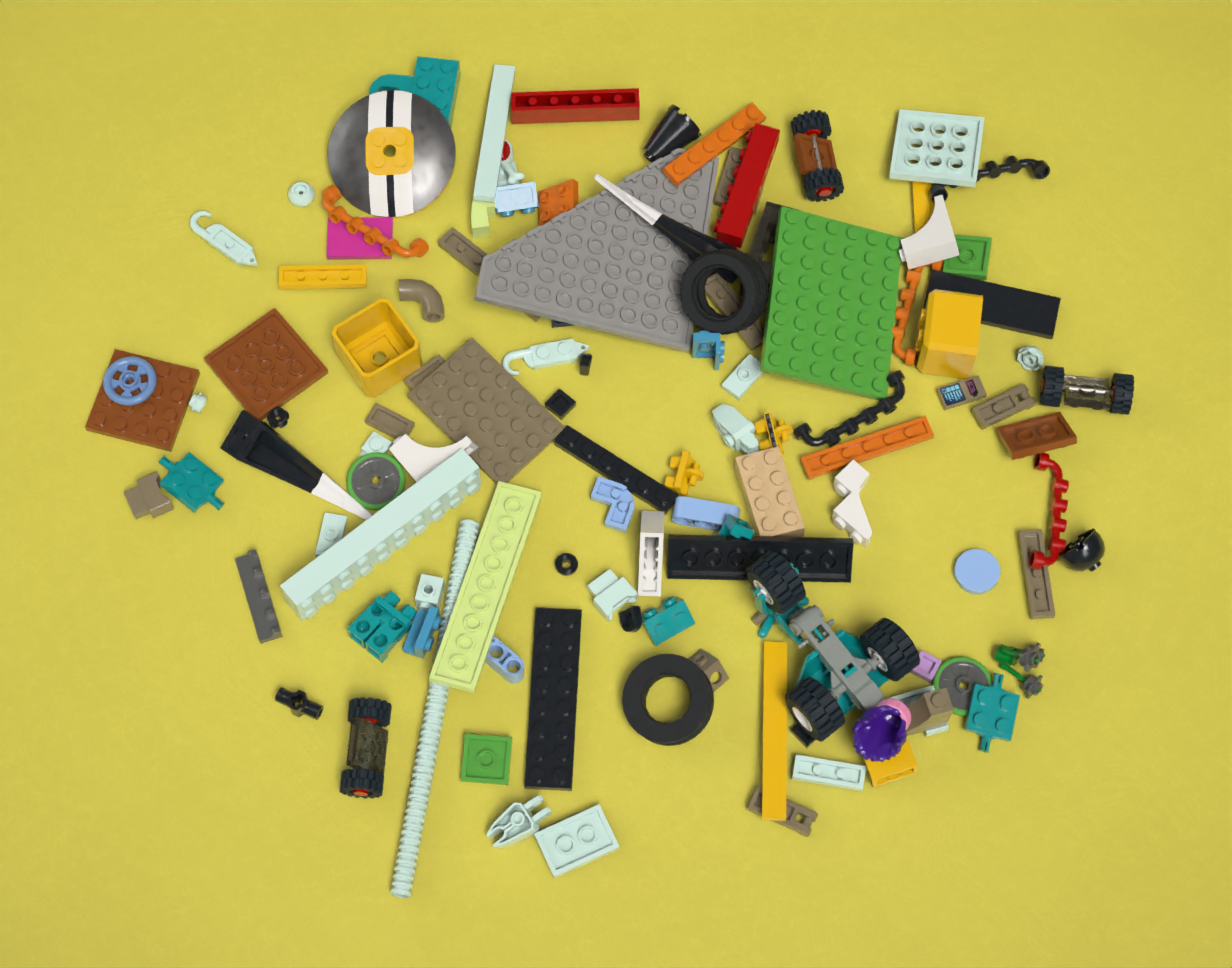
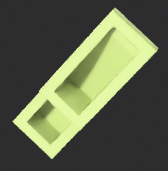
(479, 217)

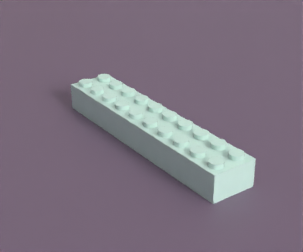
(381, 535)

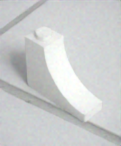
(933, 241)
(421, 459)
(651, 553)

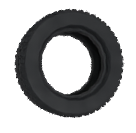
(694, 297)

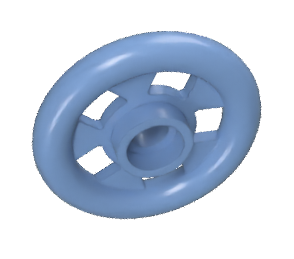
(121, 365)

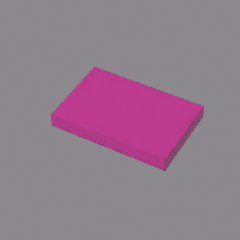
(347, 246)

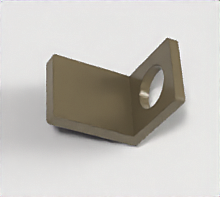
(709, 665)

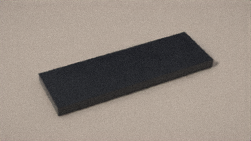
(1004, 305)

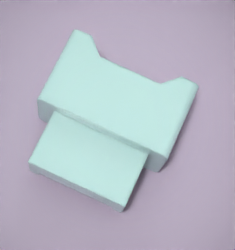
(611, 593)

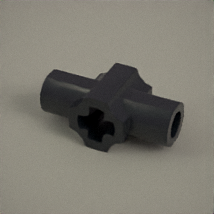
(289, 699)

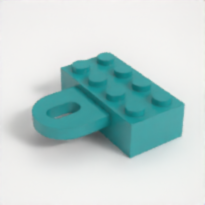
(433, 80)

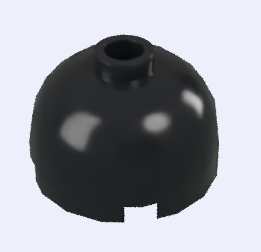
(1084, 552)

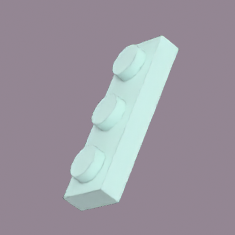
(829, 772)

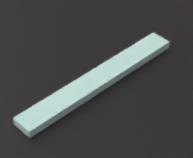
(494, 133)

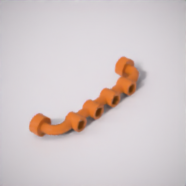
(372, 235)
(903, 314)

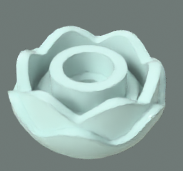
(301, 199)
(1030, 358)

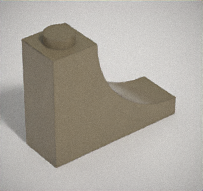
(930, 711)

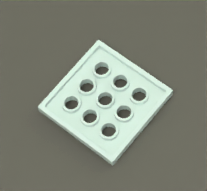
(928, 138)

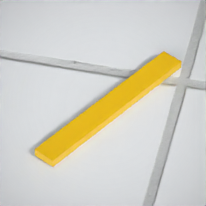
(774, 731)

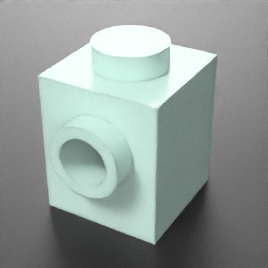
(429, 592)

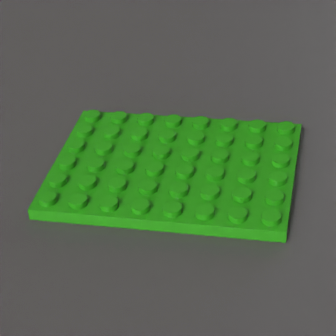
(831, 304)

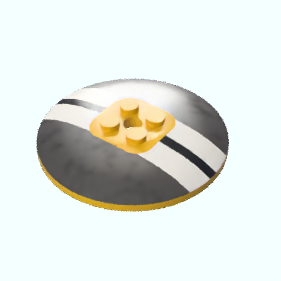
(397, 183)

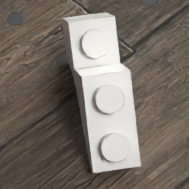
(850, 512)

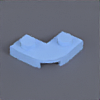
(619, 499)

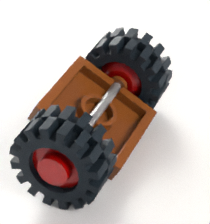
(816, 156)

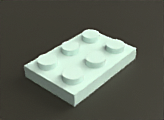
(576, 841)

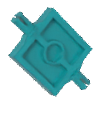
(191, 482)
(991, 712)

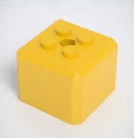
(372, 333)
(949, 333)

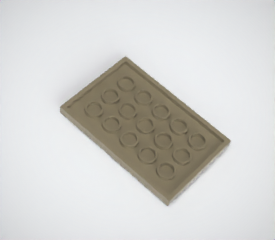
(486, 403)

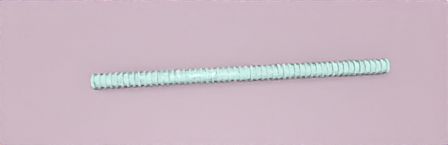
(431, 728)

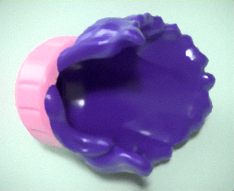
(882, 730)

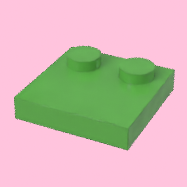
(972, 258)
(486, 759)

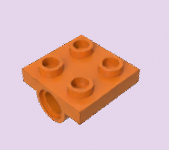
(557, 200)

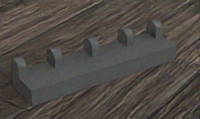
(258, 597)

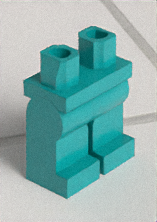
(382, 626)

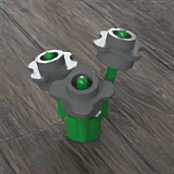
(1028, 658)

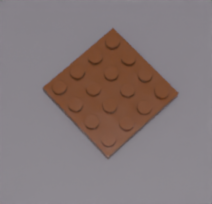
(266, 365)
(154, 420)

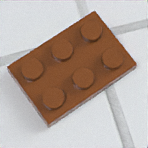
(1036, 435)

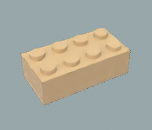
(769, 494)

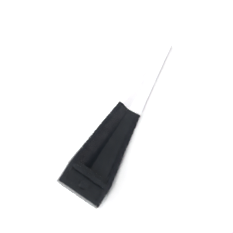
(686, 238)
(268, 451)

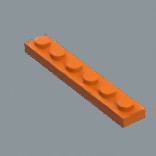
(713, 144)
(866, 447)

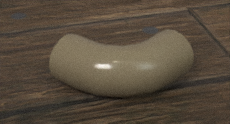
(425, 295)

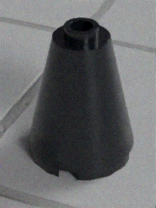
(671, 133)

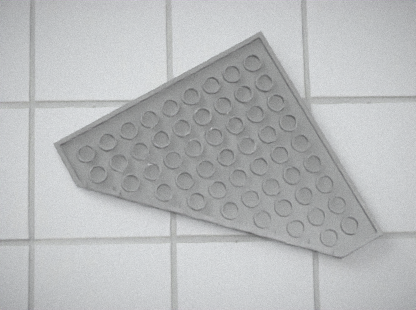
(606, 262)

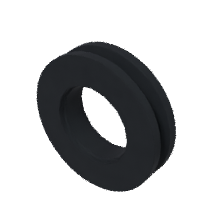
(641, 681)

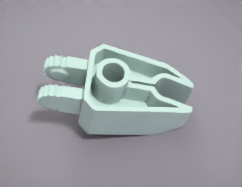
(735, 429)
(518, 823)

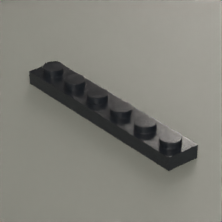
(615, 469)

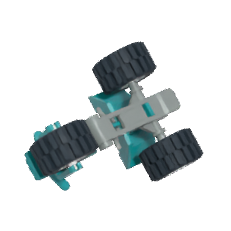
(842, 668)

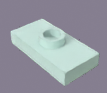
(743, 377)
(331, 532)

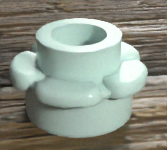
(198, 402)

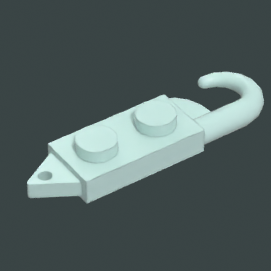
(224, 241)
(546, 355)

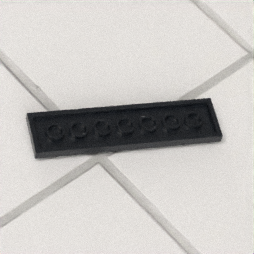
(728, 557)
(553, 699)

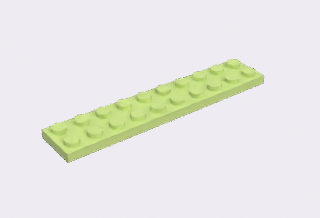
(485, 587)

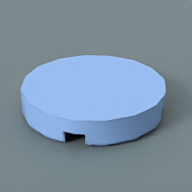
(977, 571)

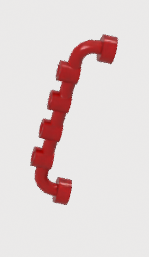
(1057, 506)

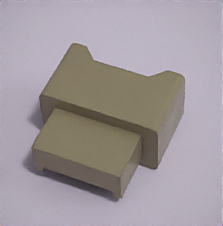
(147, 497)

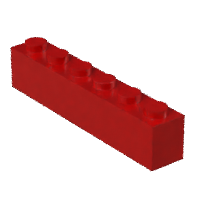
(575, 106)
(748, 185)

